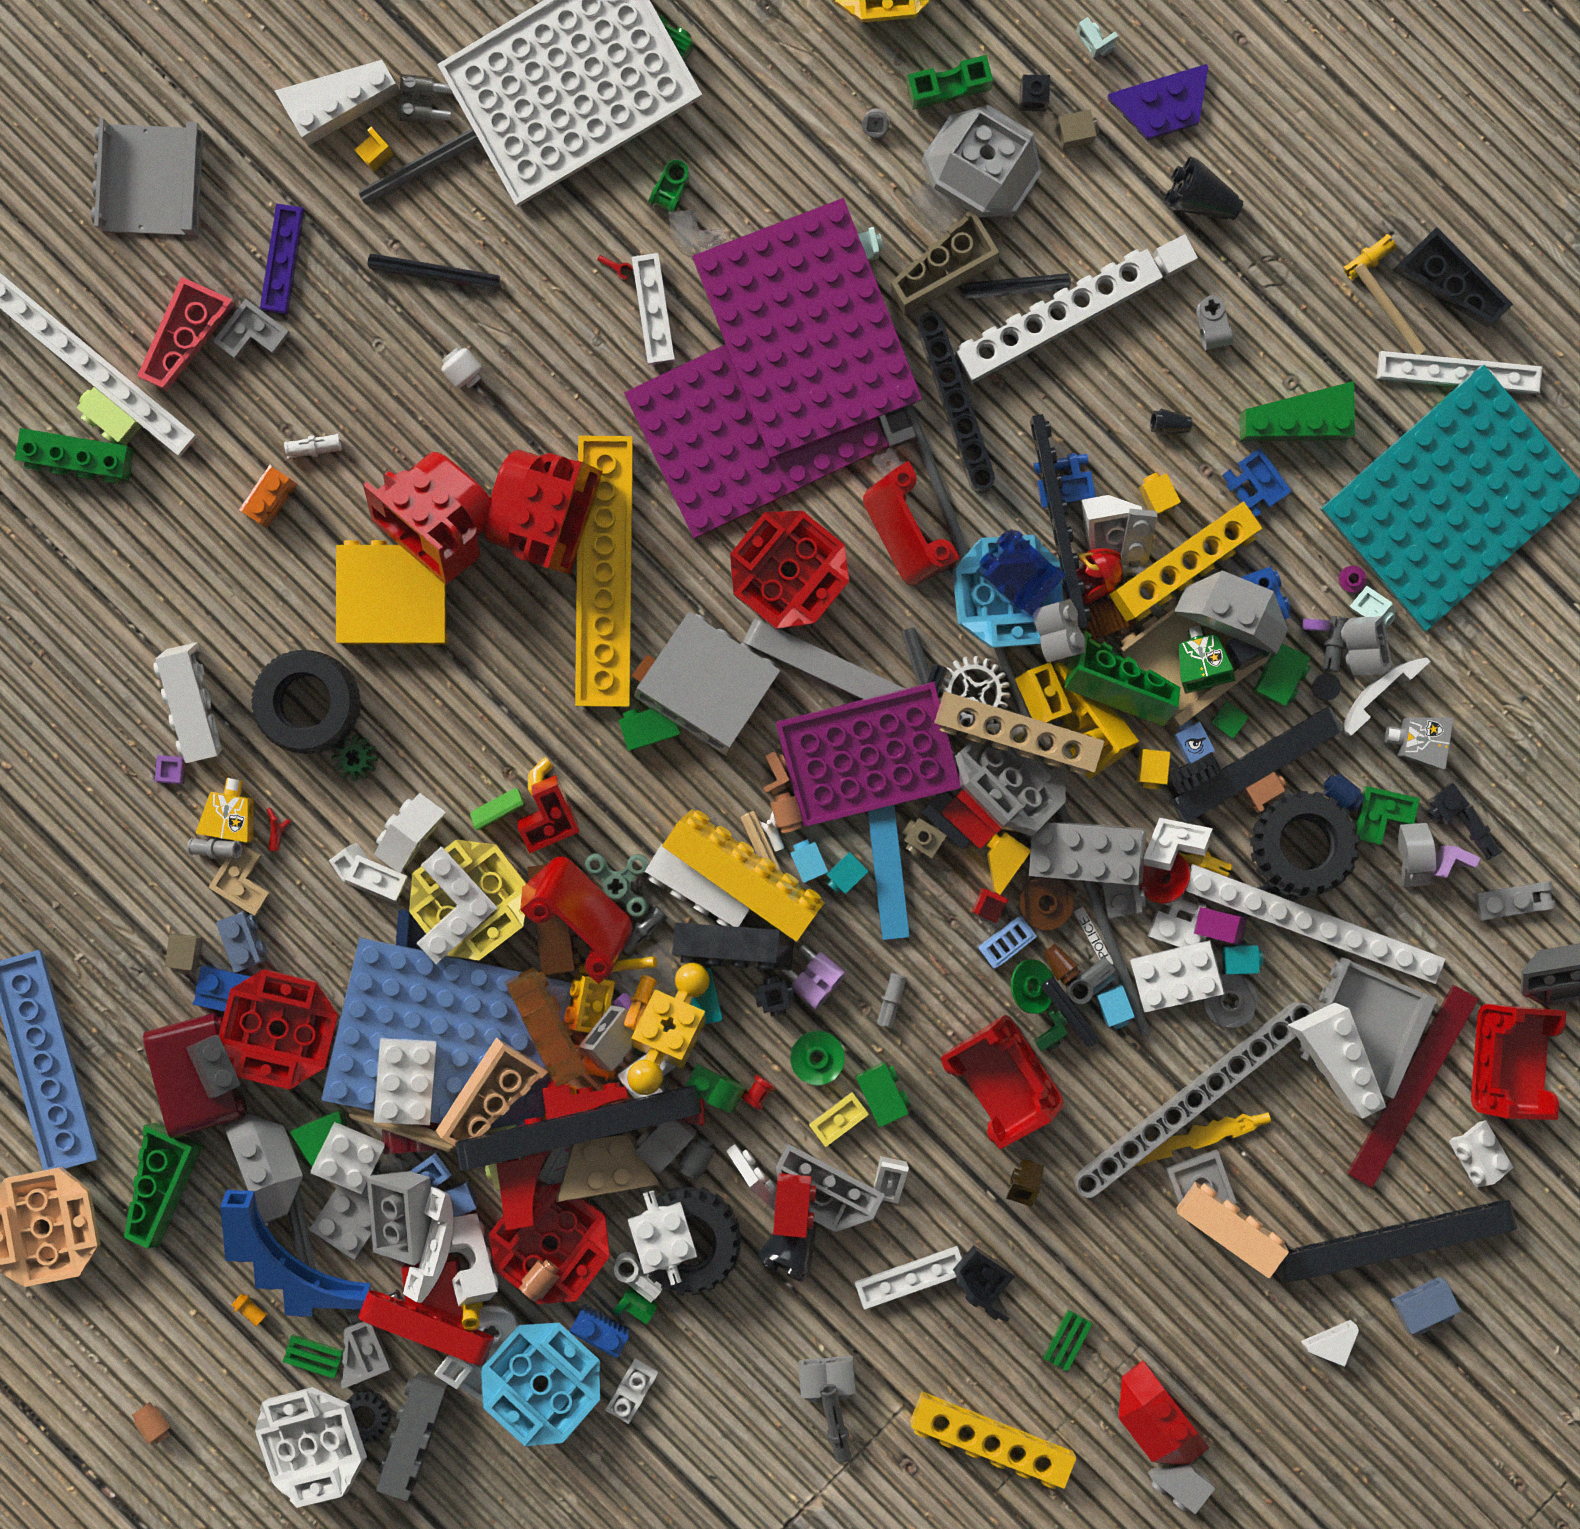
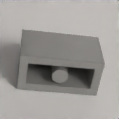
(608, 1039)

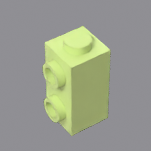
(101, 411)

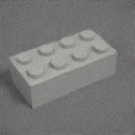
(1088, 852)

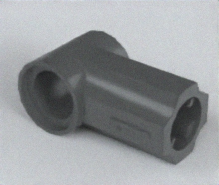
(1094, 980)

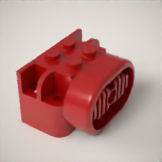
(541, 507)
(432, 514)

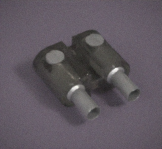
(416, 99)

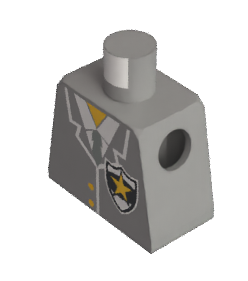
(1422, 740)

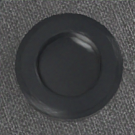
(1326, 687)

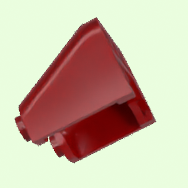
(899, 531)
(584, 907)
(1513, 1061)
(1005, 1080)

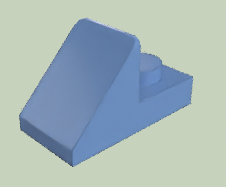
(435, 1168)

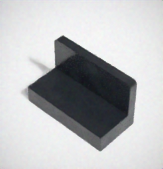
(934, 815)

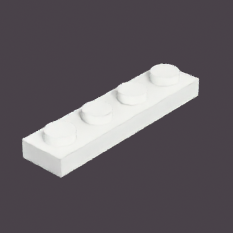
(653, 309)
(908, 1278)

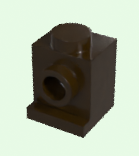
(1025, 1183)

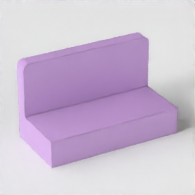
(1453, 855)

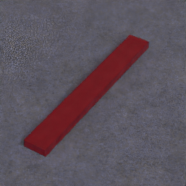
(1415, 1083)

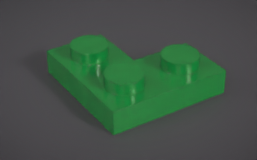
(1378, 807)

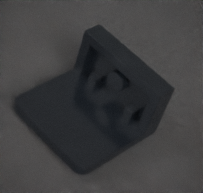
(984, 1281)

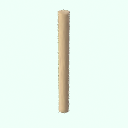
(1390, 309)

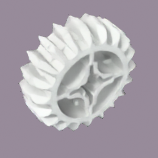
(993, 680)

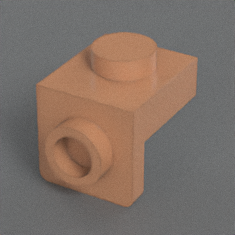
(778, 766)

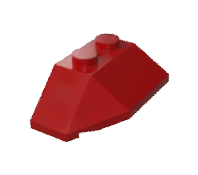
(1156, 1419)

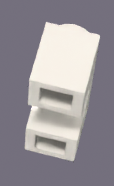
(478, 1281)

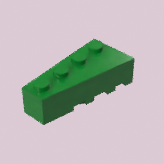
(159, 1183)

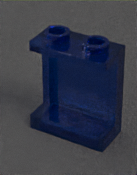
(1019, 572)

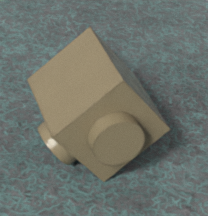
(922, 838)

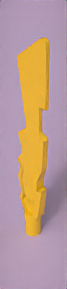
(1205, 1135)

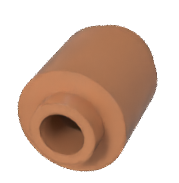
(786, 812)
(539, 1280)
(151, 1423)

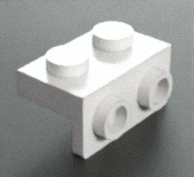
(1481, 1155)

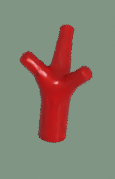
(275, 830)

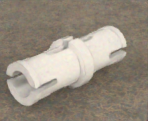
(312, 446)

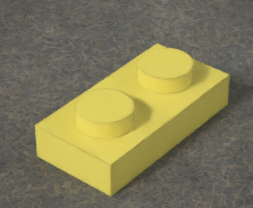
(838, 1119)

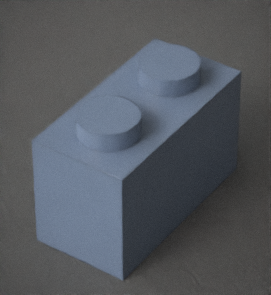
(1426, 1306)

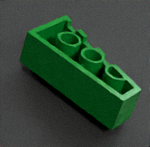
(1305, 417)
(1121, 683)

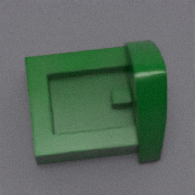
(636, 1305)

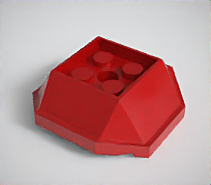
(796, 541)
(272, 1057)
(580, 1248)

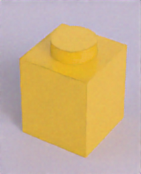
(1159, 493)
(1153, 768)

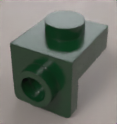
(1050, 1039)

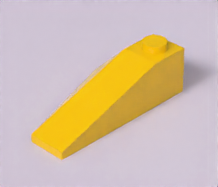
(1097, 721)

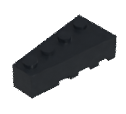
(1451, 277)
(733, 945)

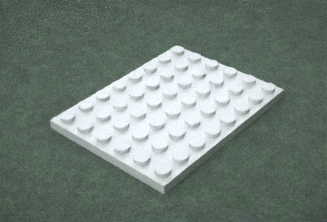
(567, 87)

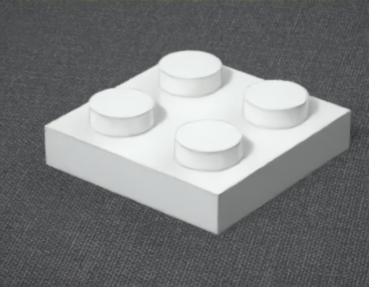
(347, 1158)

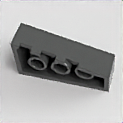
(413, 1435)

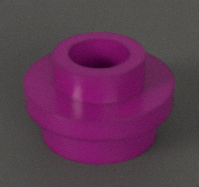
(1344, 579)

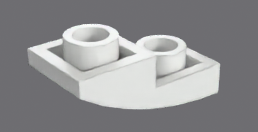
(631, 1391)

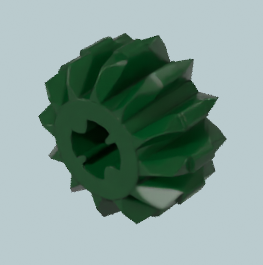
(346, 760)

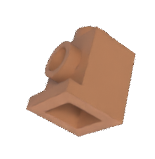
(1265, 791)

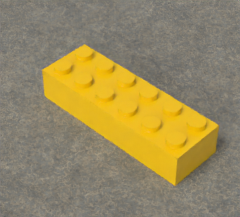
(743, 873)

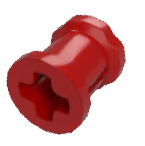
(758, 1092)

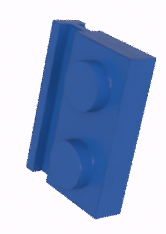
(214, 987)

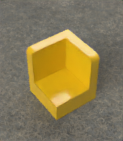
(374, 151)

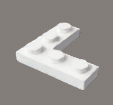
(470, 911)

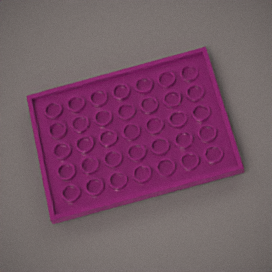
(806, 328)
(714, 450)

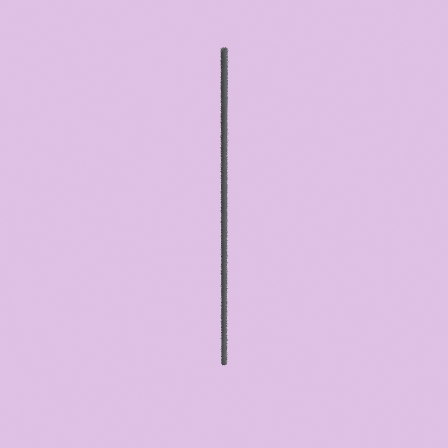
(1010, 677)

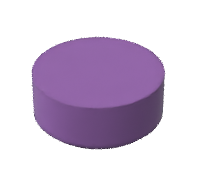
(1316, 624)

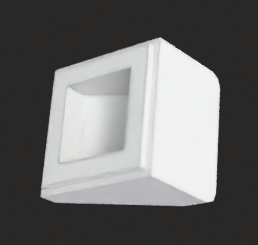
(343, 860)

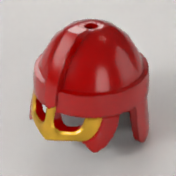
(1100, 573)

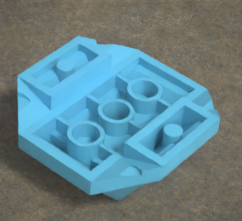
(988, 613)
(570, 1387)

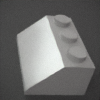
(398, 1215)

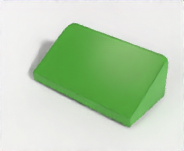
(497, 809)

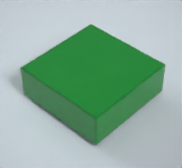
(1229, 720)

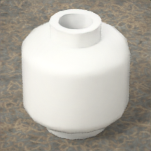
(461, 368)

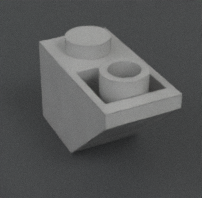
(1184, 1484)

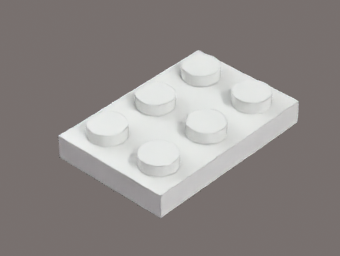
(1177, 976)
(404, 1081)

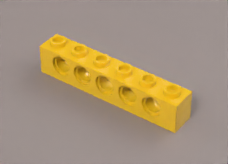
(1237, 520)
(932, 1407)

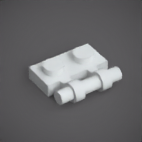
(1176, 930)

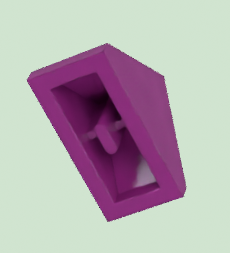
(1220, 926)

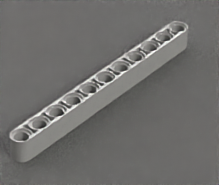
(1179, 1101)

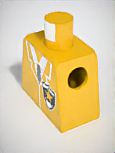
(228, 814)

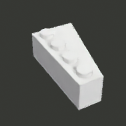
(336, 99)

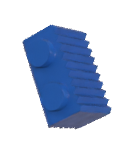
(600, 1331)

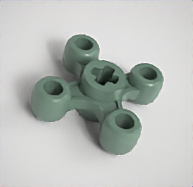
(625, 876)

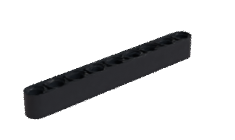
(578, 1127)
(1397, 1241)

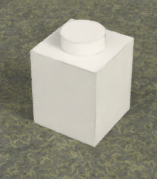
(1174, 256)

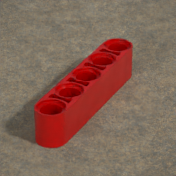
(425, 1327)

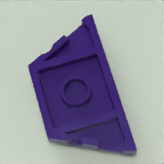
(1163, 103)

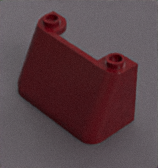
(177, 1083)

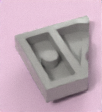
(363, 1354)

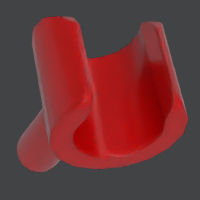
(615, 266)

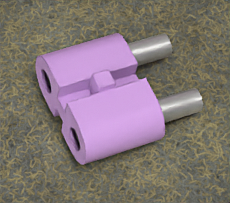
(818, 978)

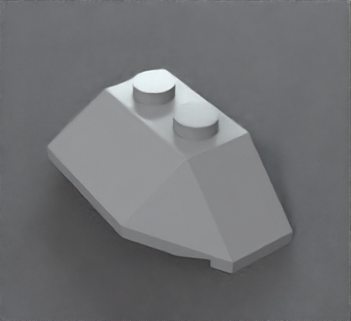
(1235, 609)
(265, 1163)
(839, 1197)

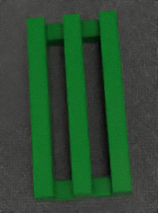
(1077, 1344)
(315, 1357)

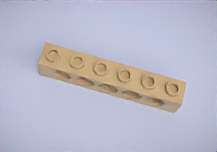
(1087, 747)

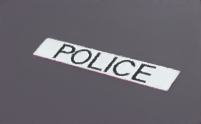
(1092, 934)

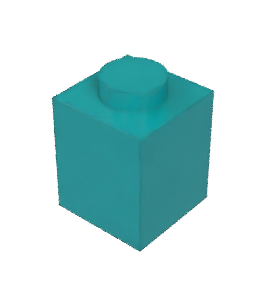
(846, 874)
(1241, 959)

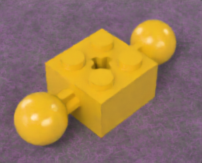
(671, 1046)

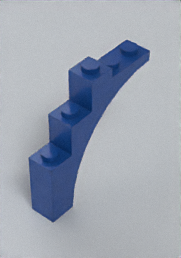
(275, 1268)

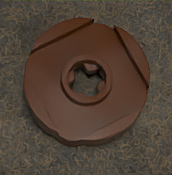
(1057, 913)

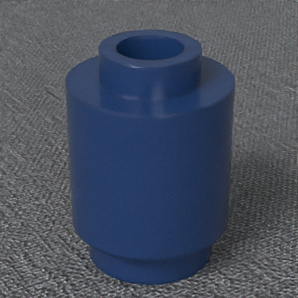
(1343, 791)

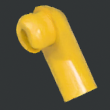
(538, 772)

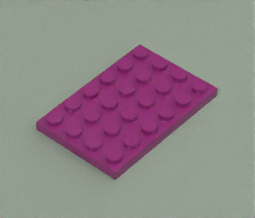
(868, 754)

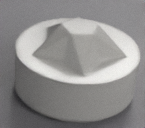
(875, 123)

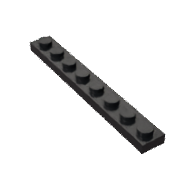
(1057, 511)

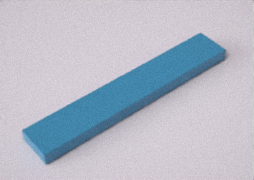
(888, 873)

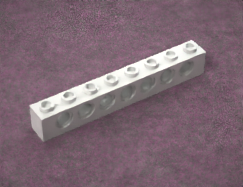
(1145, 274)

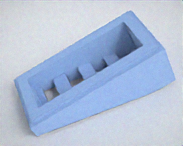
(996, 962)

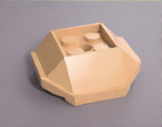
(39, 1256)

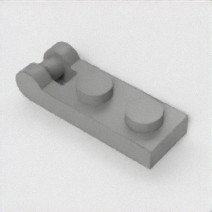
(1137, 540)
(1514, 900)

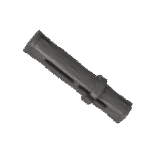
(835, 1423)

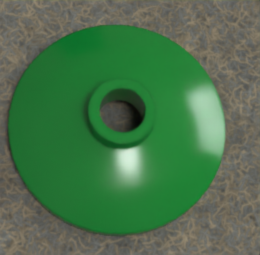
(1027, 988)
(817, 1072)

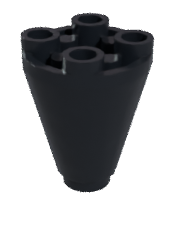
(1201, 192)
(790, 1254)

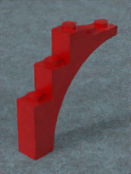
(519, 1177)

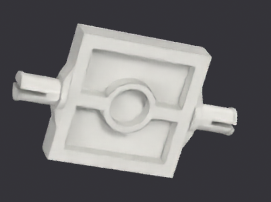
(662, 1237)

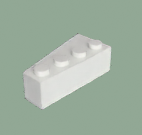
(188, 702)
(1340, 1055)

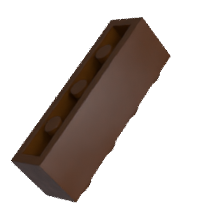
(555, 941)

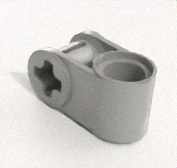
(1214, 327)

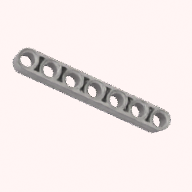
(816, 662)

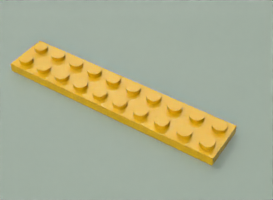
(605, 577)

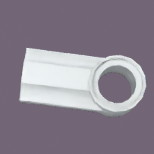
(636, 1278)

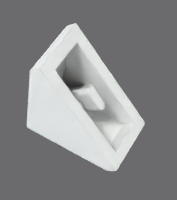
(891, 1178)
(1333, 1343)

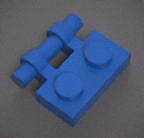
(1262, 477)
(1075, 486)

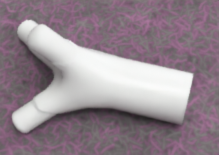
(773, 833)

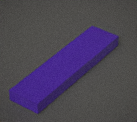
(282, 259)

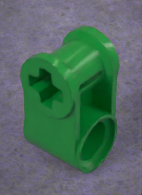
(667, 191)

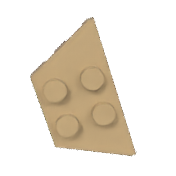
(603, 1168)

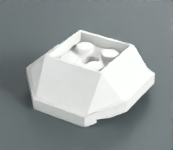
(310, 1445)

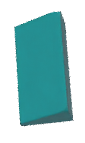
(709, 1001)

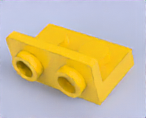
(588, 1002)

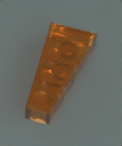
(545, 1026)

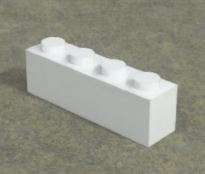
(692, 885)

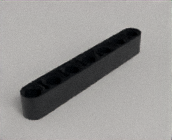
(956, 388)
(1257, 764)

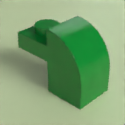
(716, 1089)

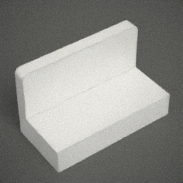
(376, 879)

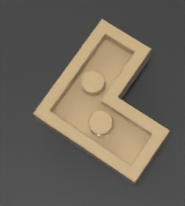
(234, 884)

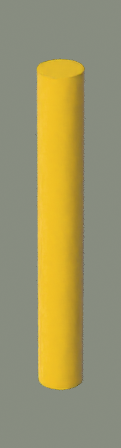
(628, 964)

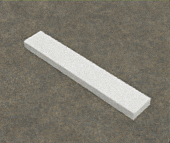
(1453, 371)

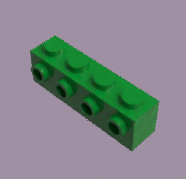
(74, 455)

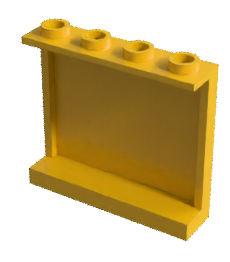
(387, 597)

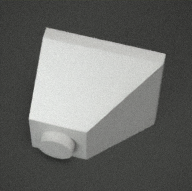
(1105, 521)

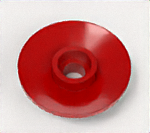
(1155, 884)

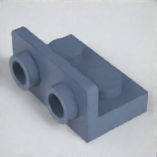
(242, 941)

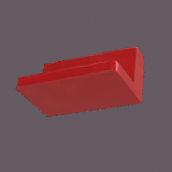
(970, 819)

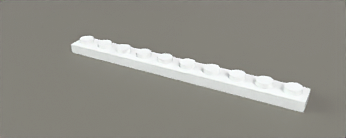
(94, 368)
(1314, 924)

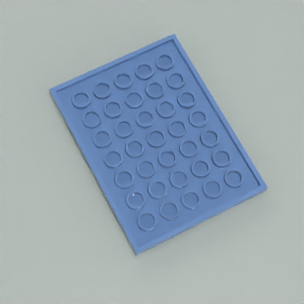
(453, 1002)

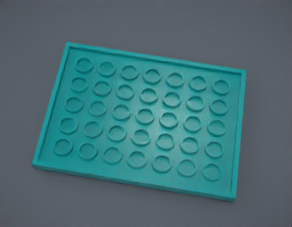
(1453, 498)

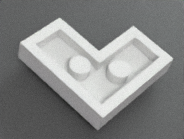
(1174, 836)
(754, 1177)

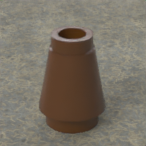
(1061, 964)

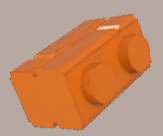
(268, 496)

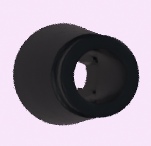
(1169, 422)

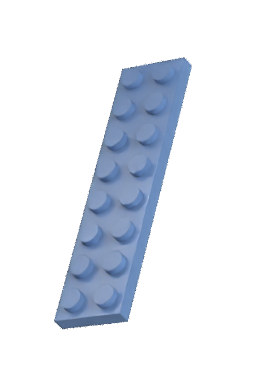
(44, 1063)

